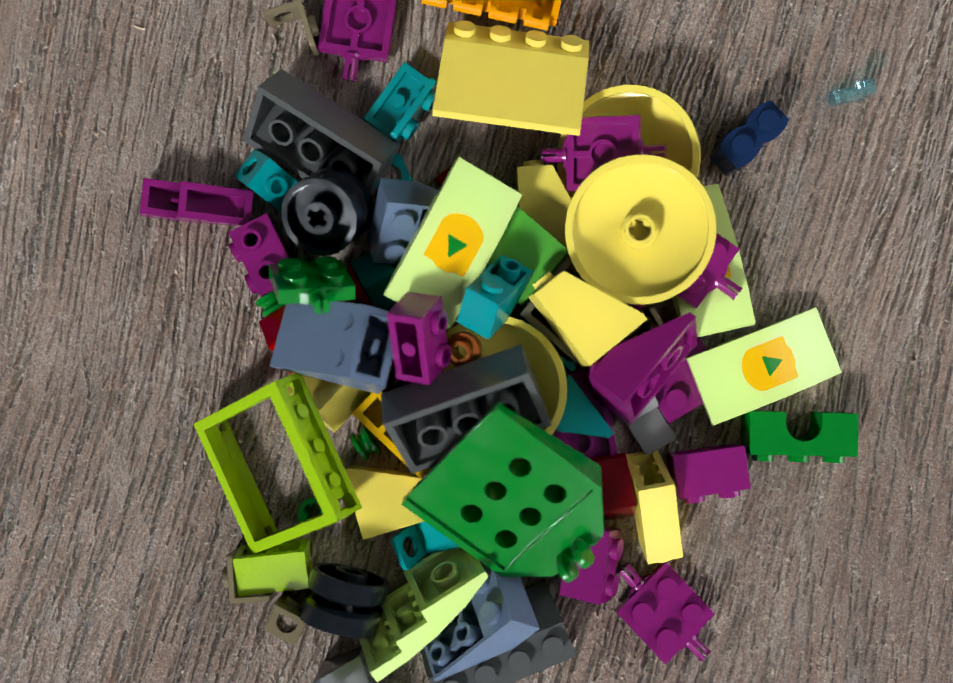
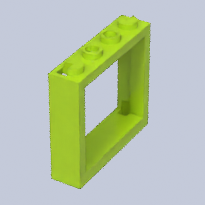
(311, 446)

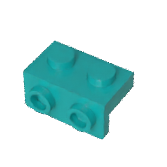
(402, 104)

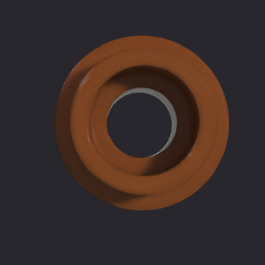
(469, 342)

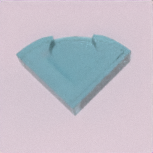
(854, 94)

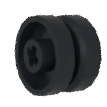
(327, 211)
(344, 600)

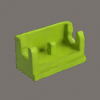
(274, 569)

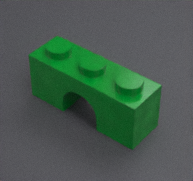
(829, 435)

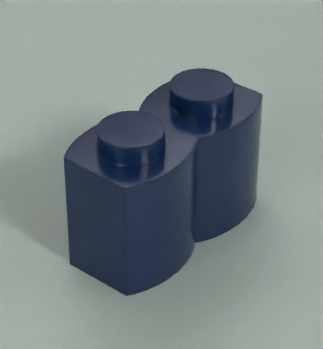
(749, 138)

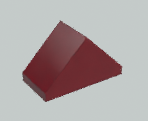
(616, 486)

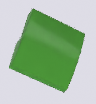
(531, 247)

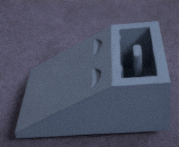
(396, 217)
(340, 347)
(489, 625)

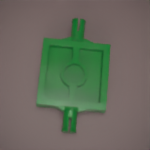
(311, 282)

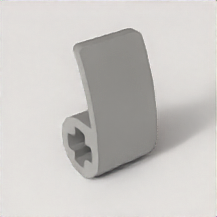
(651, 429)

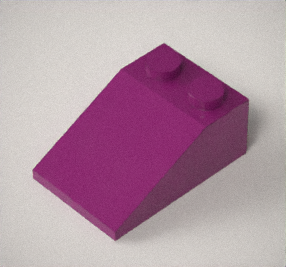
(641, 366)

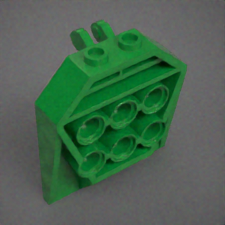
(495, 518)

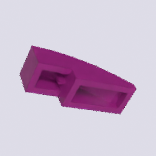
(195, 203)

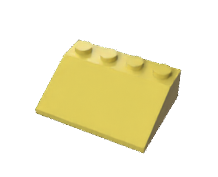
(512, 78)

